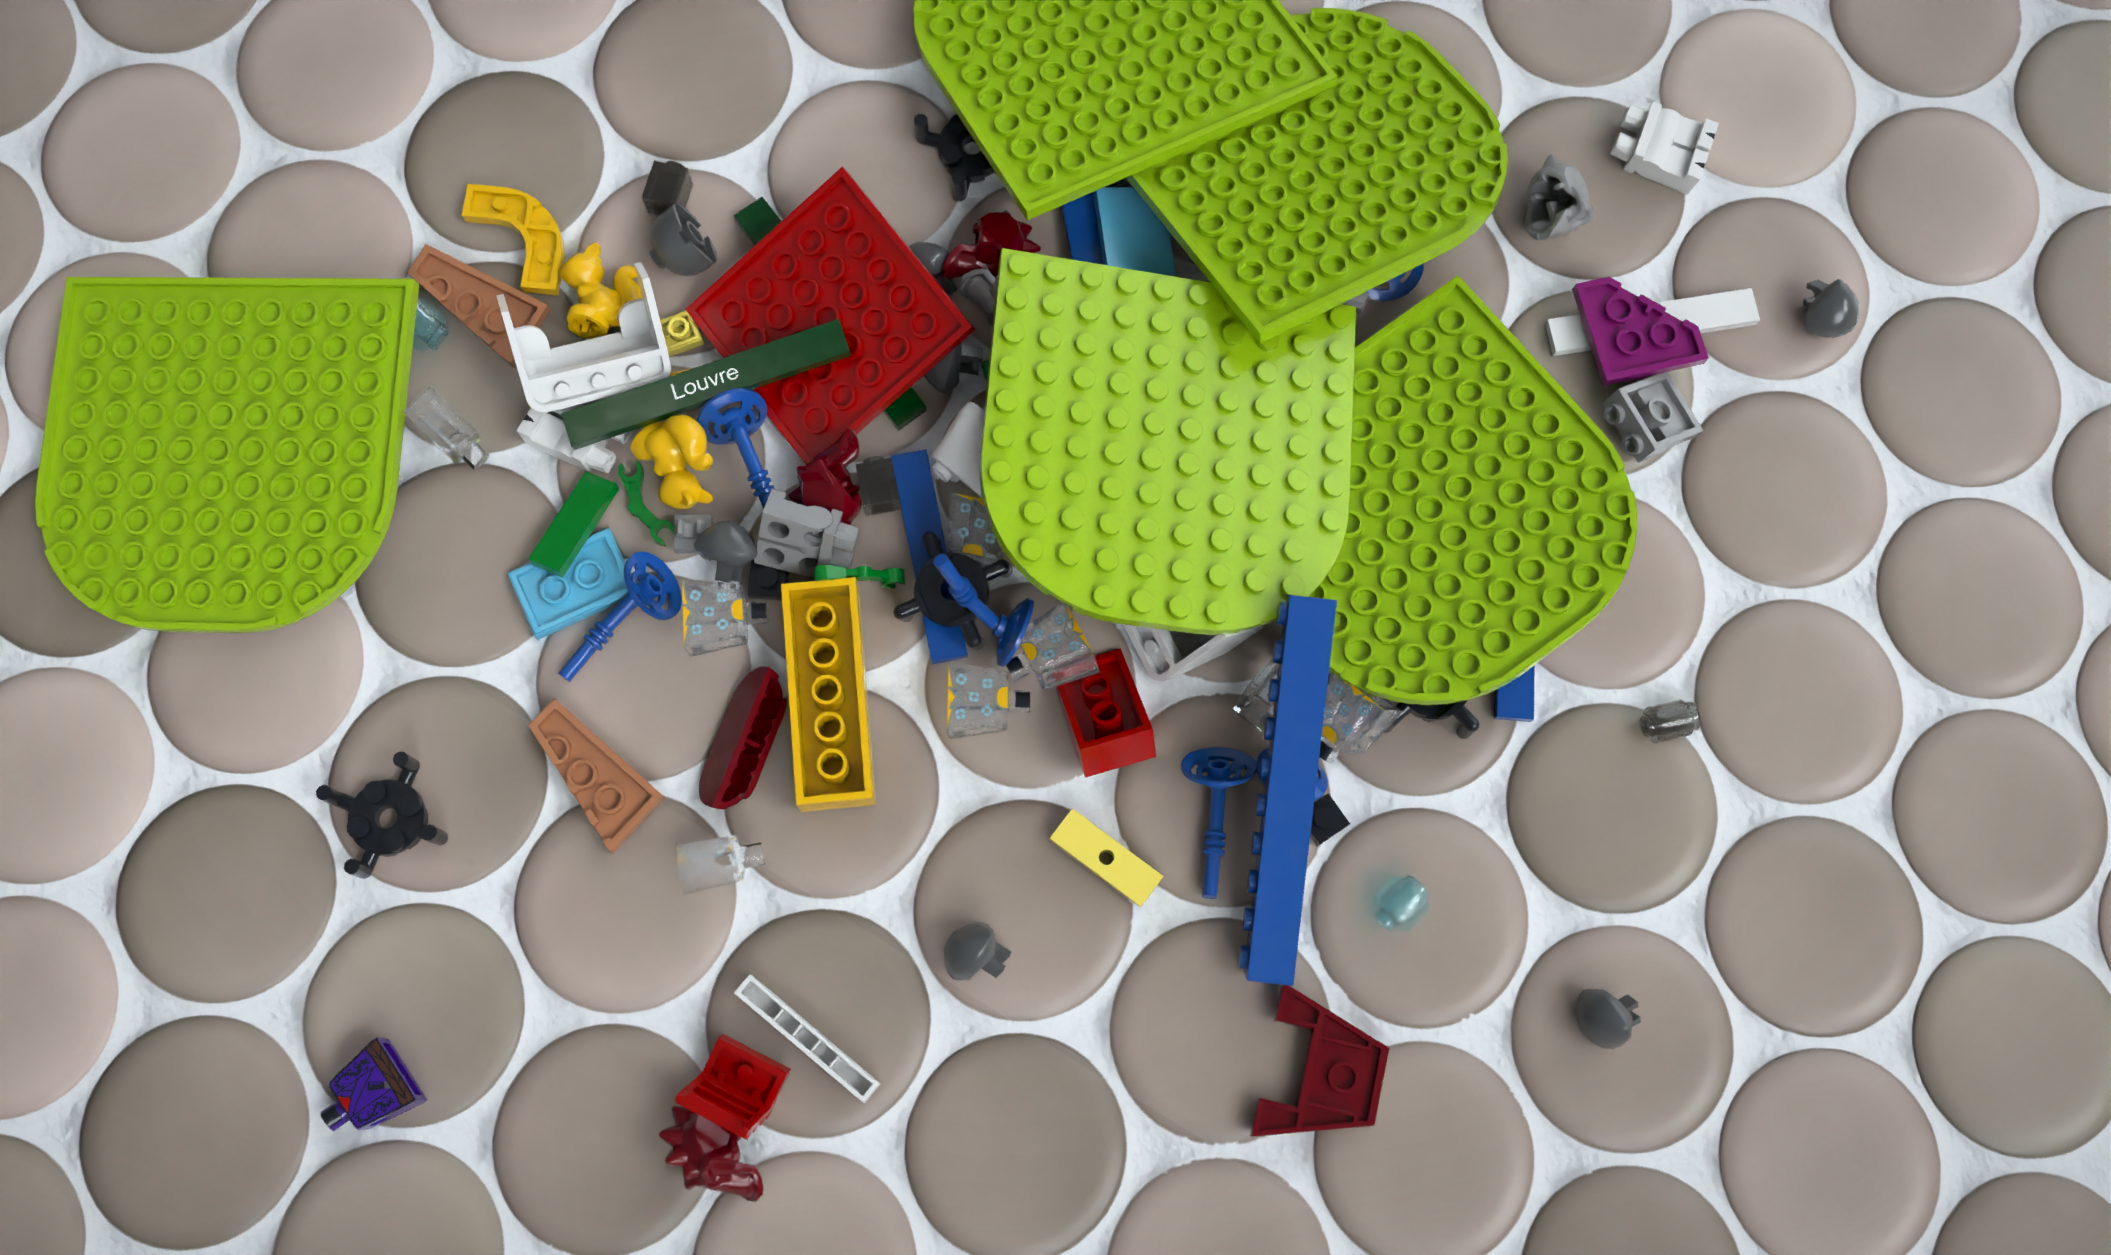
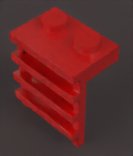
(735, 1087)

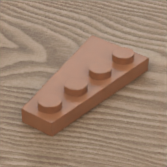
(473, 298)
(602, 782)

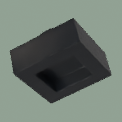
(766, 582)
(1326, 820)

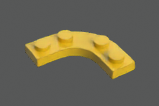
(530, 219)

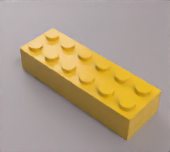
(828, 695)

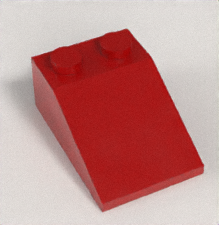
(1107, 717)

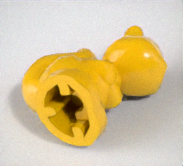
(597, 303)
(673, 446)

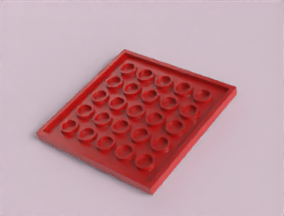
(826, 265)

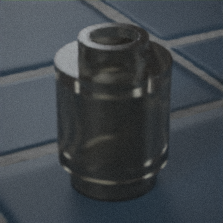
(1669, 721)

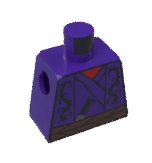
(372, 1089)

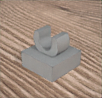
(687, 529)

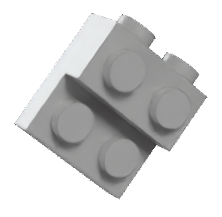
(1651, 416)

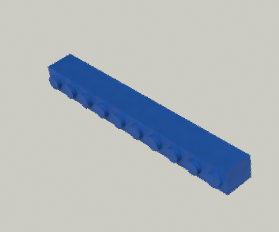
(1289, 789)

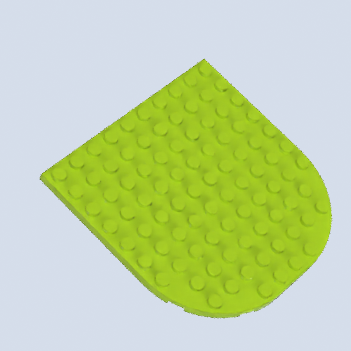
(1109, 87)
(1339, 183)
(223, 444)
(1158, 449)
(1476, 510)

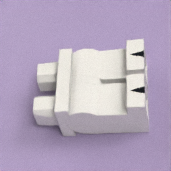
(1665, 146)
(548, 434)

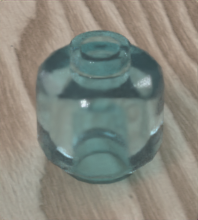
(429, 326)
(1401, 903)

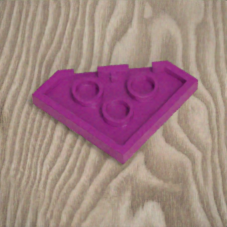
(1633, 333)

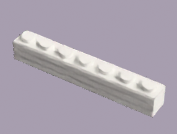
(807, 1038)

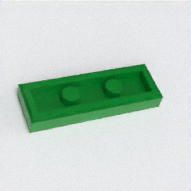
(573, 524)

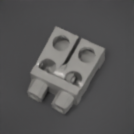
(803, 537)

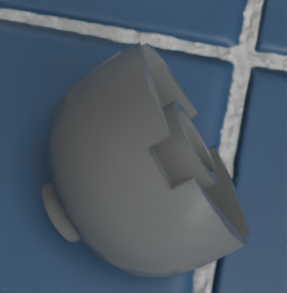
(679, 243)

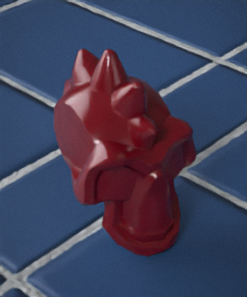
(992, 233)
(827, 480)
(709, 1156)

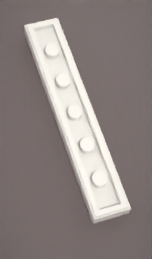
(1708, 312)

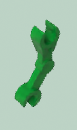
(636, 506)
(887, 577)

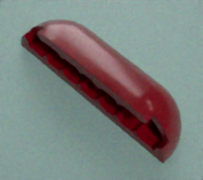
(743, 740)

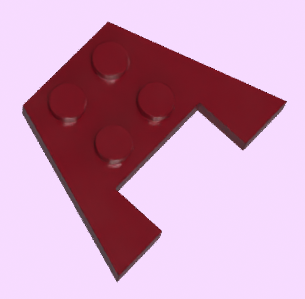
(1338, 1078)

